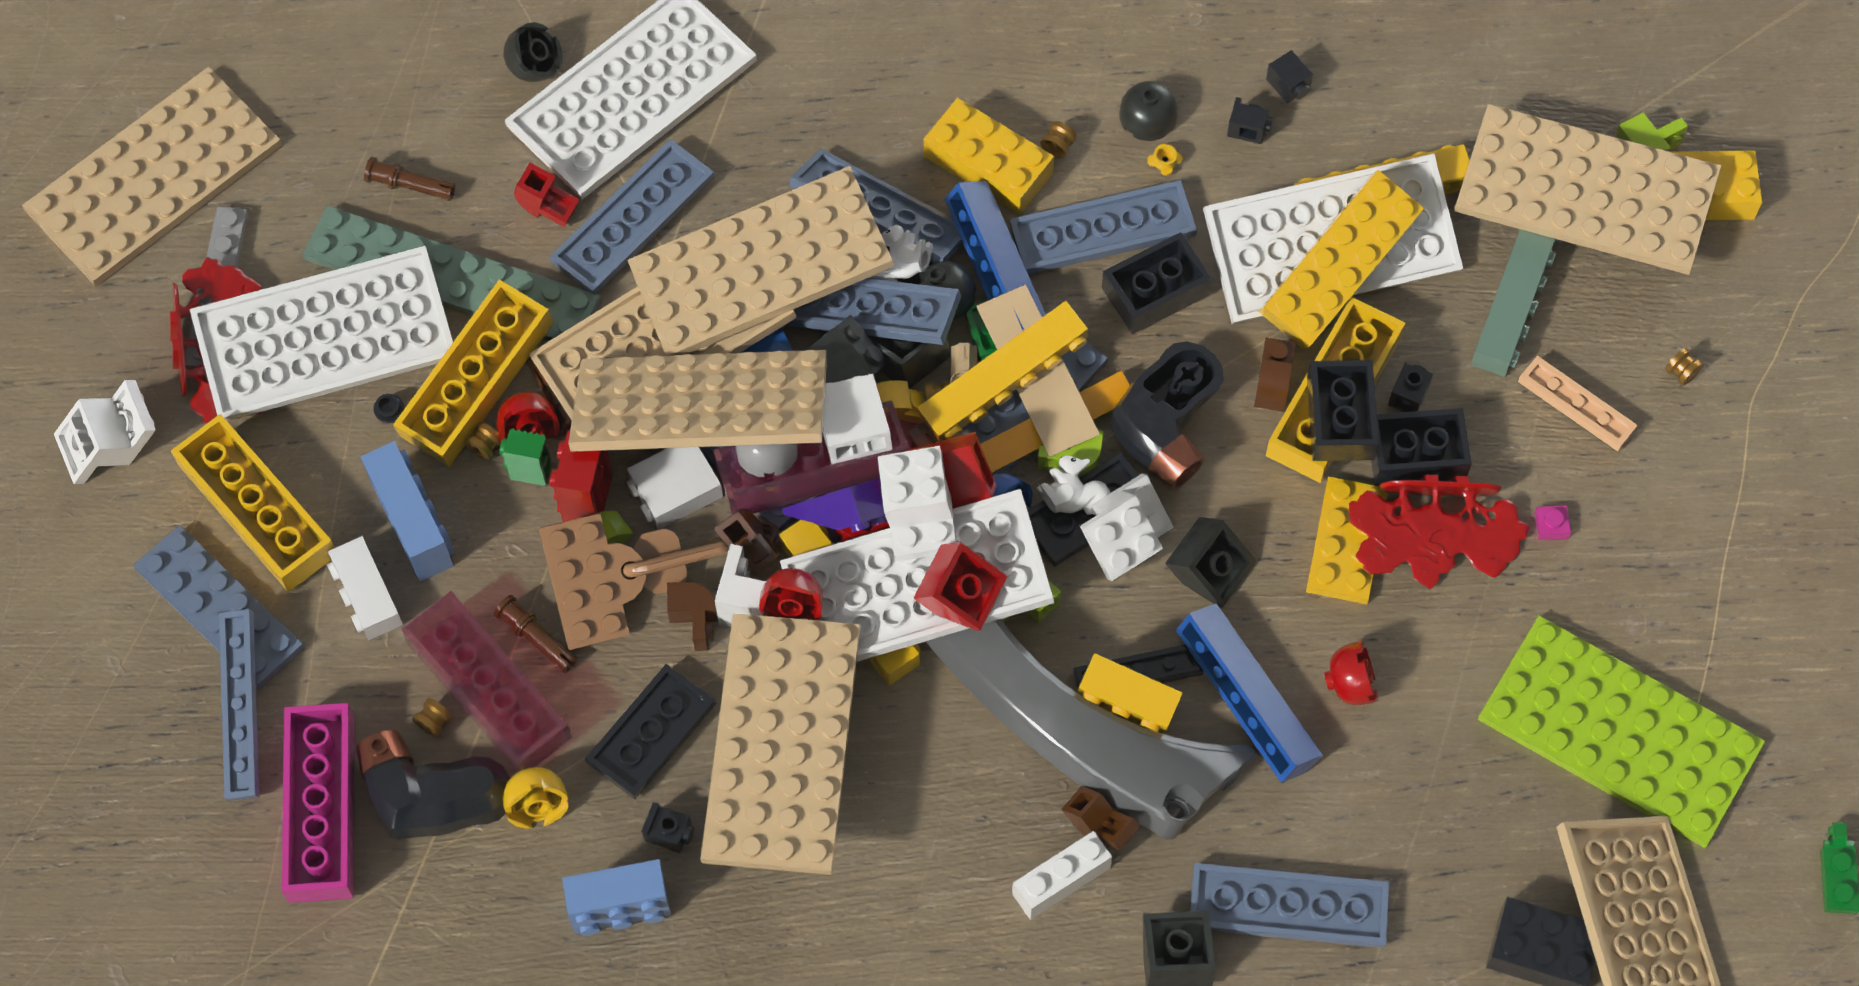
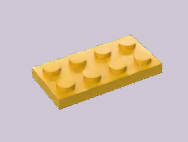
(1334, 562)

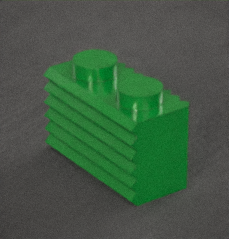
(526, 457)

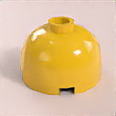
(534, 796)

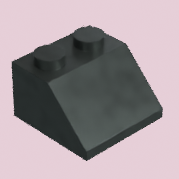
(849, 352)
(910, 359)
(1211, 560)
(1178, 949)

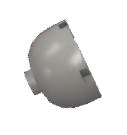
(767, 458)

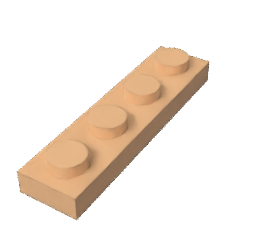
(1577, 403)

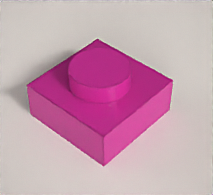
(1552, 522)

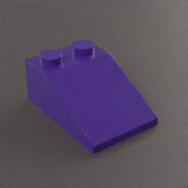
(844, 508)

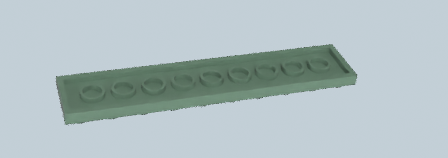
(460, 276)

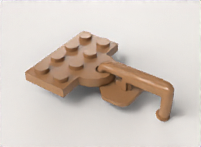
(590, 579)

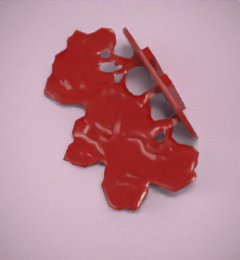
(220, 284)
(1432, 537)

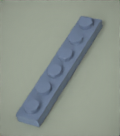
(239, 705)

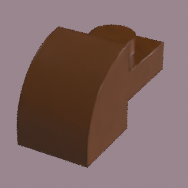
(745, 530)

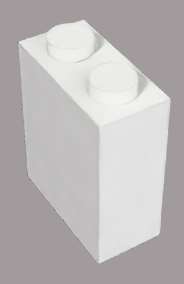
(854, 419)
(673, 484)

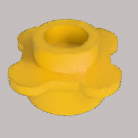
(1168, 152)

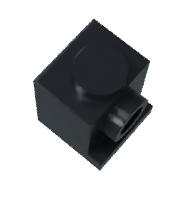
(1249, 122)
(670, 839)

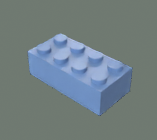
(409, 510)

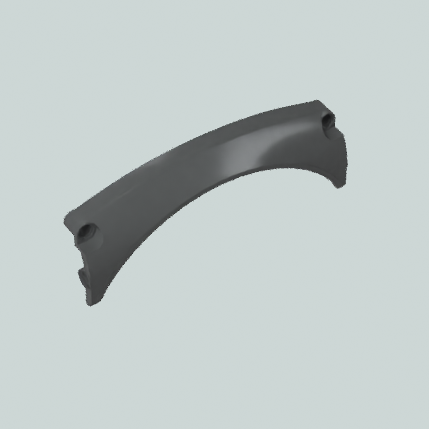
(1134, 768)

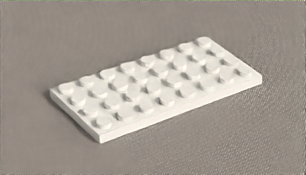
(630, 92)
(1268, 233)
(322, 333)
(873, 590)

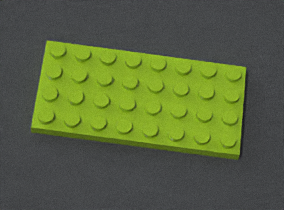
(1621, 730)

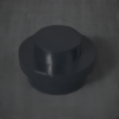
(388, 408)

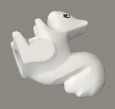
(906, 255)
(1067, 491)

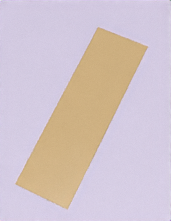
(1053, 397)

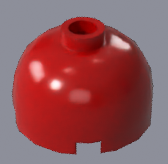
(528, 413)
(792, 595)
(1352, 675)

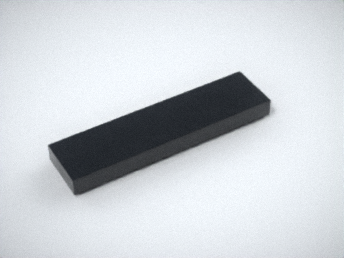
(1159, 665)

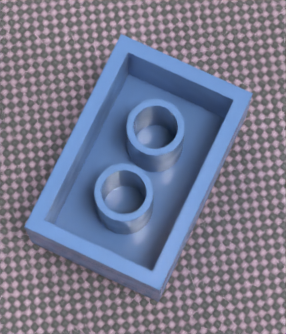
(616, 897)

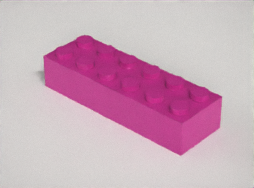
(318, 803)

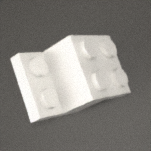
(104, 431)
(916, 502)
(1126, 527)
(736, 590)

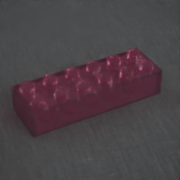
(807, 478)
(486, 683)

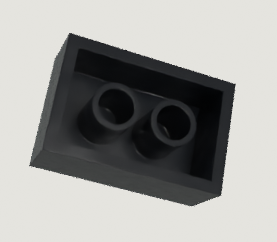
(1156, 283)
(1342, 410)
(1421, 445)
(1541, 946)

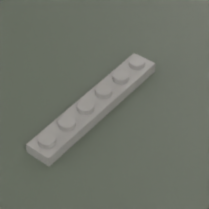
(226, 247)

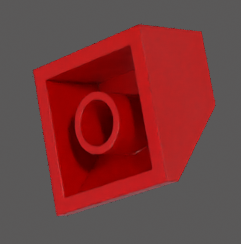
(960, 586)

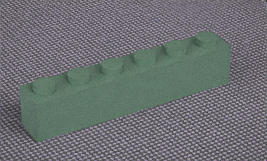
(1514, 303)

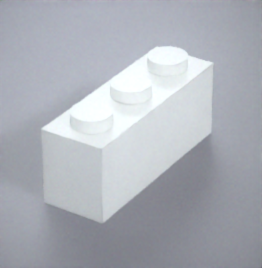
(363, 589)
(1062, 875)

